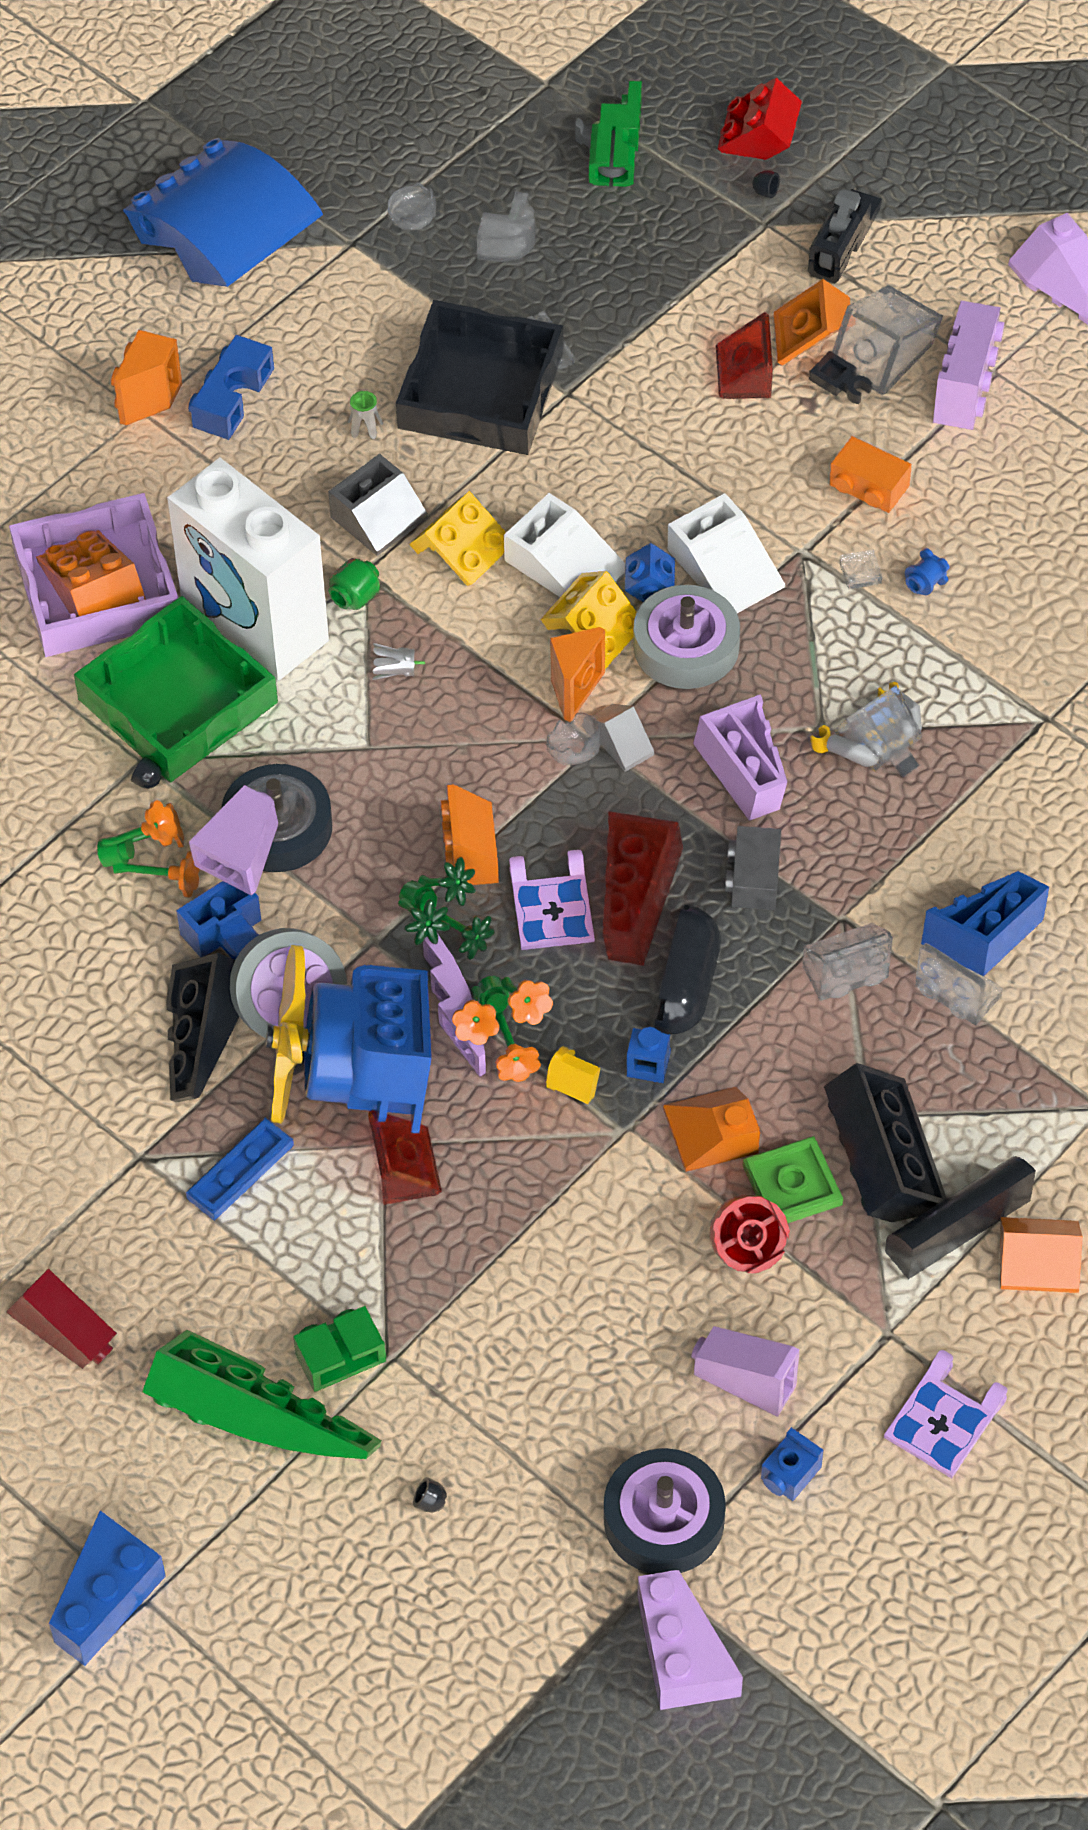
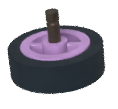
(664, 1511)

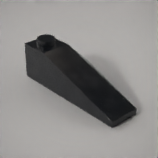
(201, 1021)

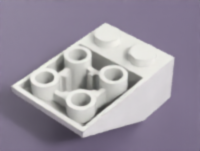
(557, 546)
(724, 553)

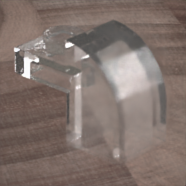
(507, 237)

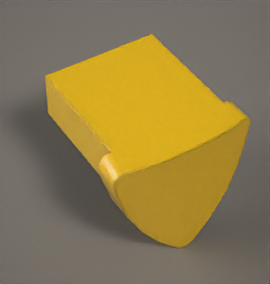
(572, 1075)

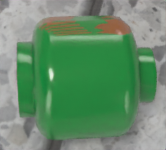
(354, 584)

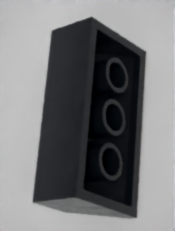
(884, 1143)

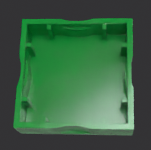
(176, 688)

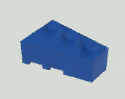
(988, 924)
(104, 1588)

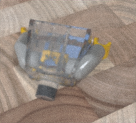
(877, 733)

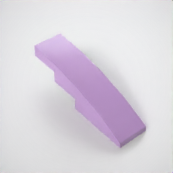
(452, 993)

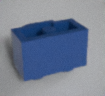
(220, 919)

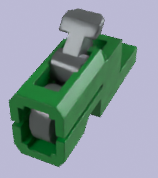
(613, 139)

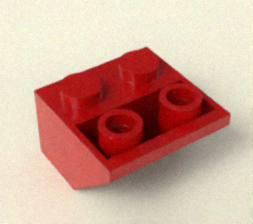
(760, 121)

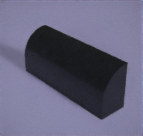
(961, 1216)

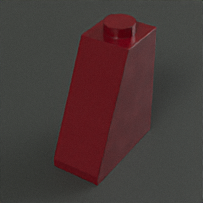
(63, 1320)

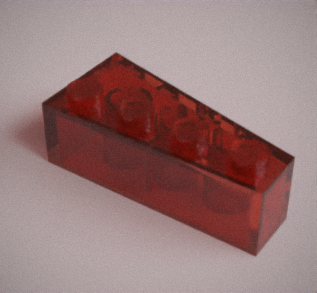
(638, 879)

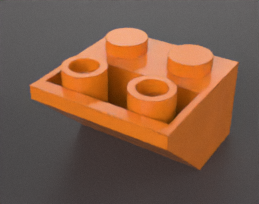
(147, 377)
(470, 834)

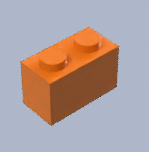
(870, 474)

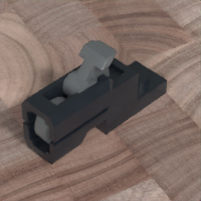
(842, 233)

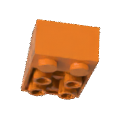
(91, 574)

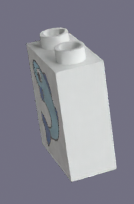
(249, 567)

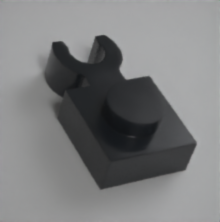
(839, 375)

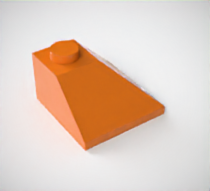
(808, 320)
(713, 1128)

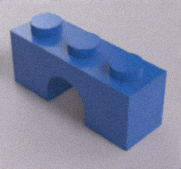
(240, 365)

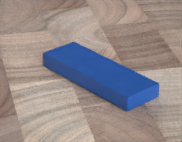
(239, 1169)

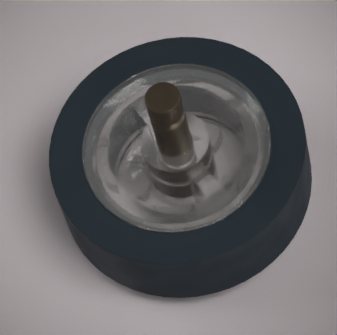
(301, 813)

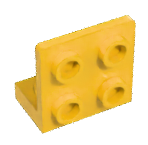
(464, 538)
(592, 603)

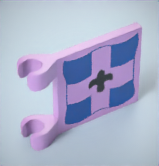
(552, 909)
(940, 1421)

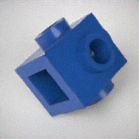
(648, 572)

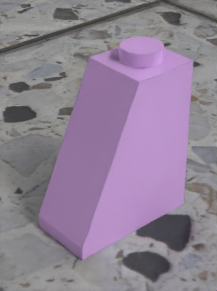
(237, 840)
(748, 1367)

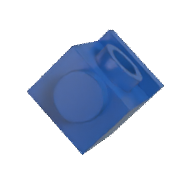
(650, 1046)
(806, 1462)

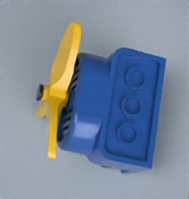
(360, 1040)

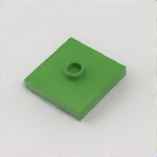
(794, 1179)

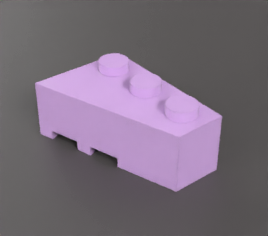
(742, 756)
(682, 1645)

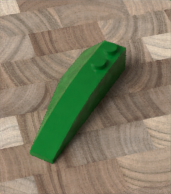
(235, 1396)

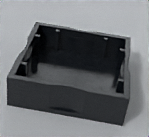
(480, 377)

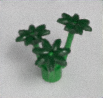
(421, 903)

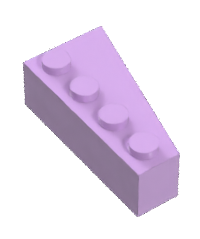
(967, 365)

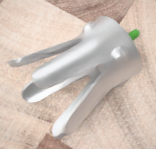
(364, 407)
(399, 661)

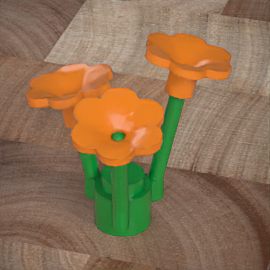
(162, 825)
(478, 1021)

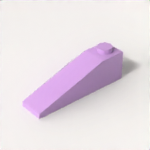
(1056, 263)

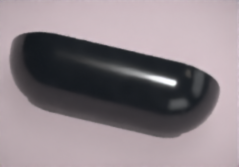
(688, 971)

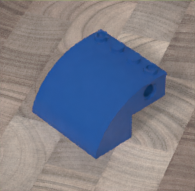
(223, 211)

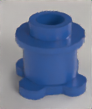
(926, 573)

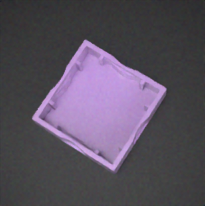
(132, 530)

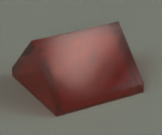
(746, 361)
(403, 1160)

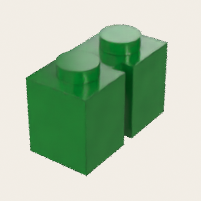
(339, 1349)

